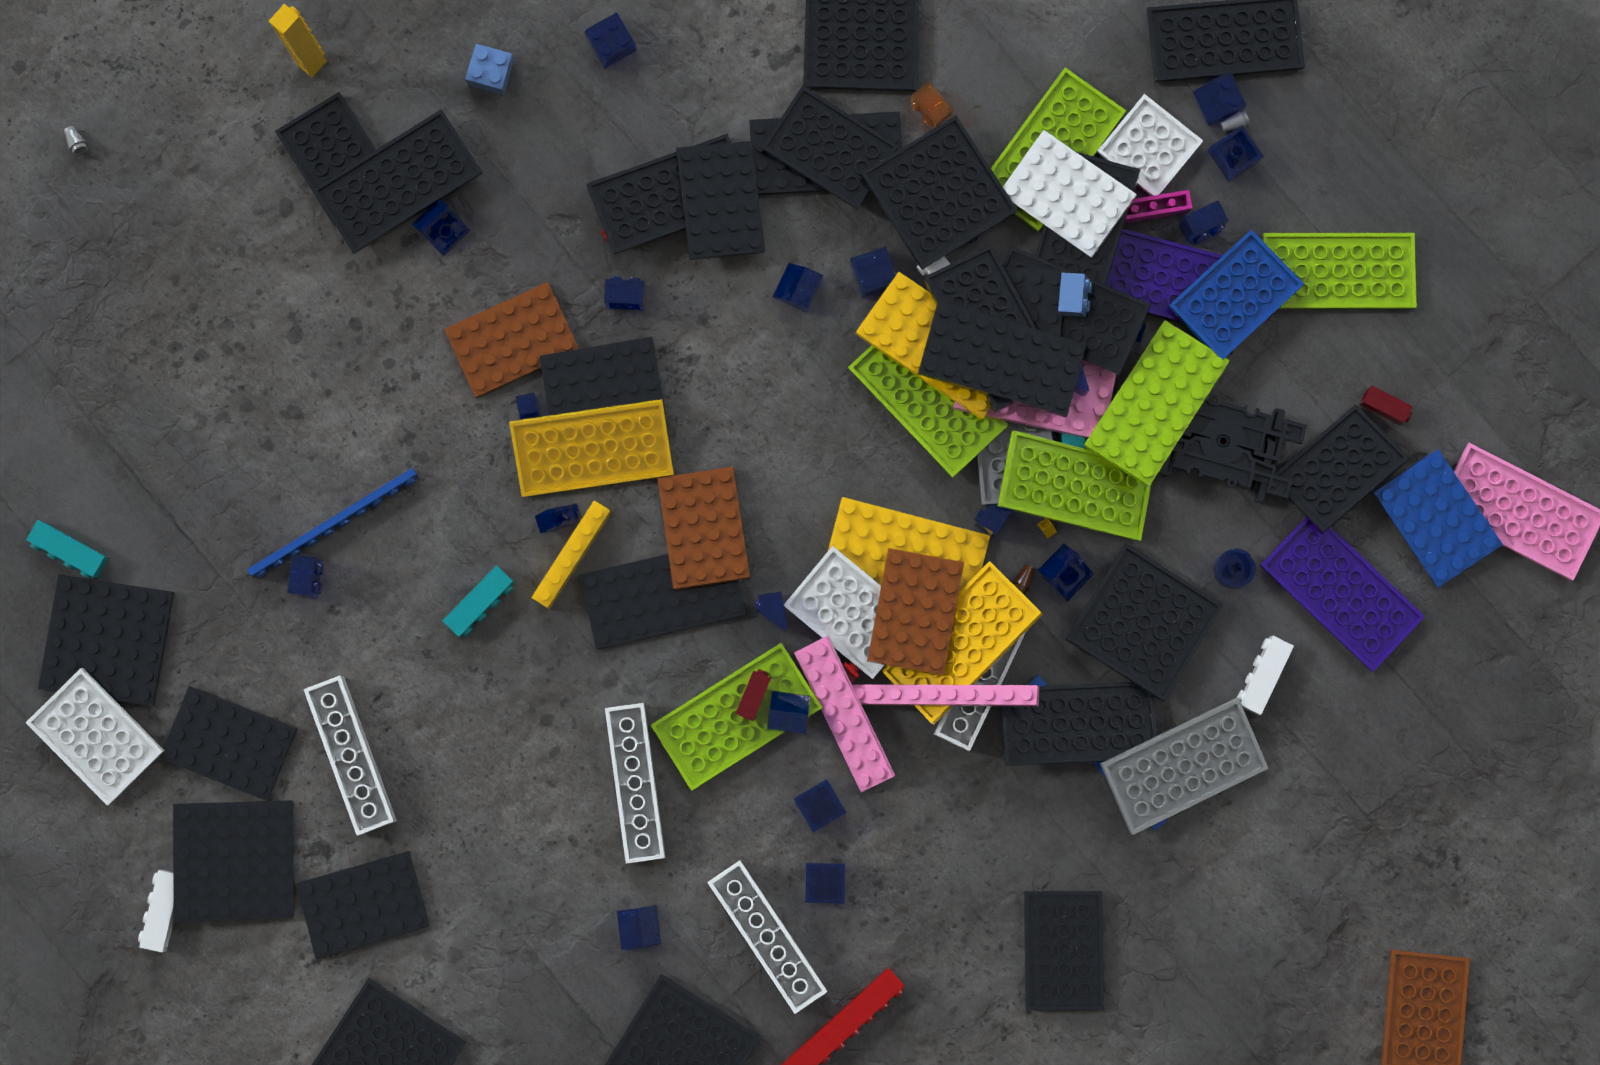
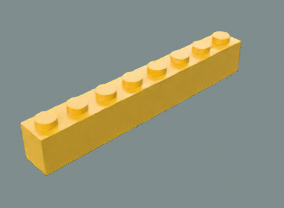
(298, 39)

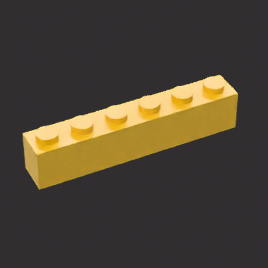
(571, 554)

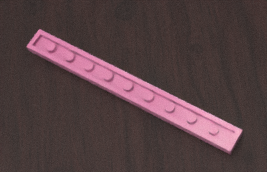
(948, 695)

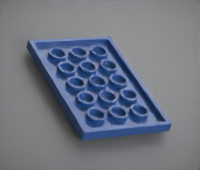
(1236, 295)
(1437, 518)

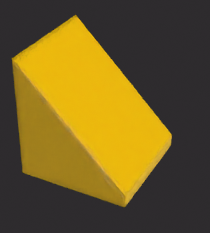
(1047, 528)

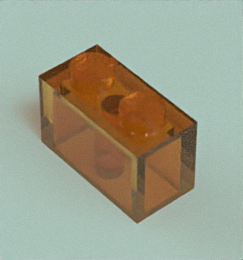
(931, 105)

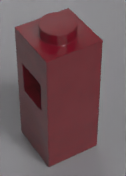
(1386, 405)
(753, 694)

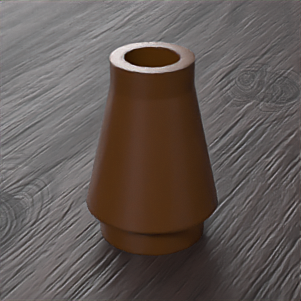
(1023, 579)

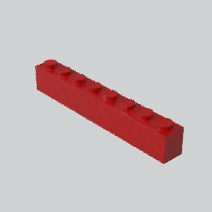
(848, 1020)

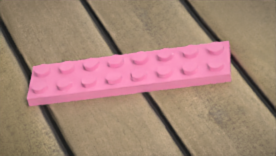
(844, 714)

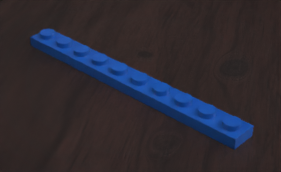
(340, 519)

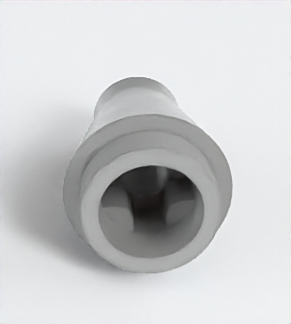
(1235, 121)
(76, 143)

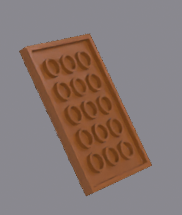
(509, 339)
(703, 528)
(915, 612)
(1425, 1009)

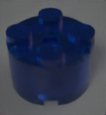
(1244, 564)

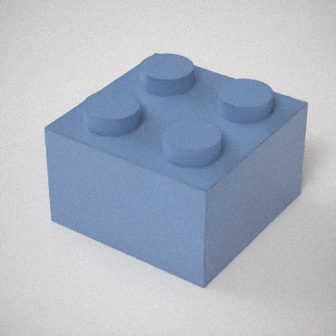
(489, 69)
(1074, 294)

